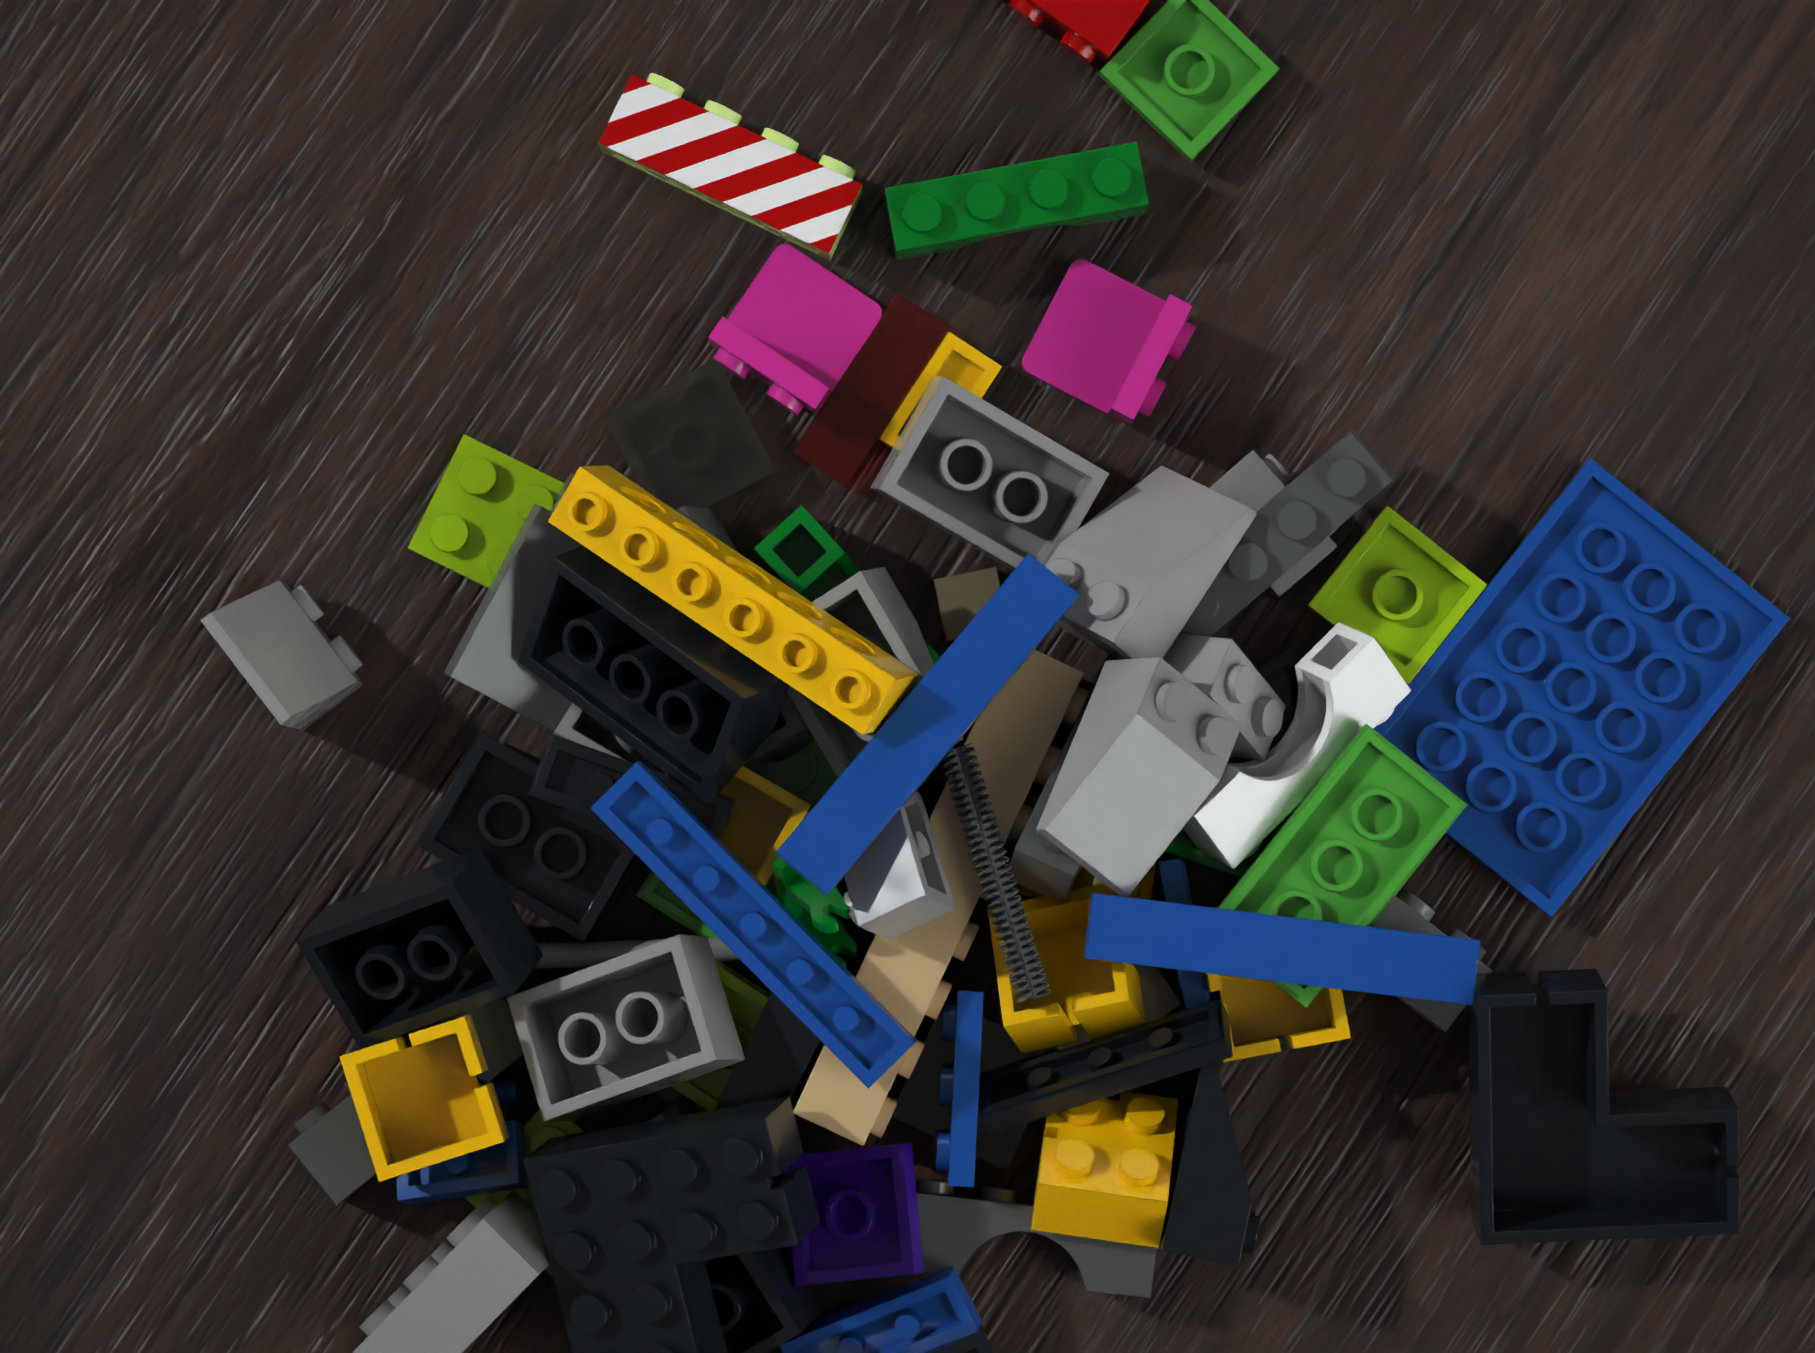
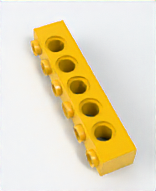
(733, 598)

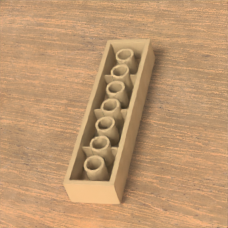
(907, 972)

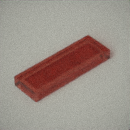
(871, 390)

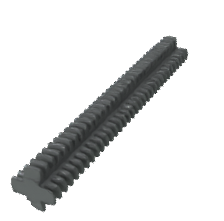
(995, 874)

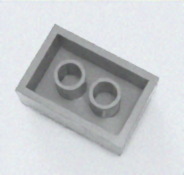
(987, 477)
(625, 1028)
(461, 1287)

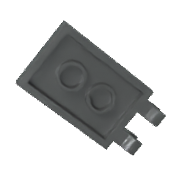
(497, 632)

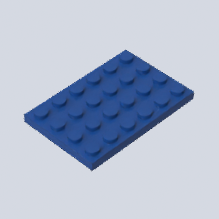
(1578, 683)

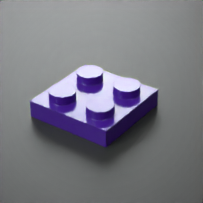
(864, 1213)

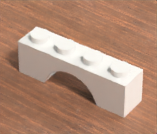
(1340, 688)

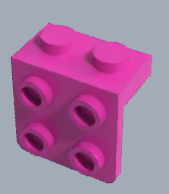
(795, 330)
(1107, 341)

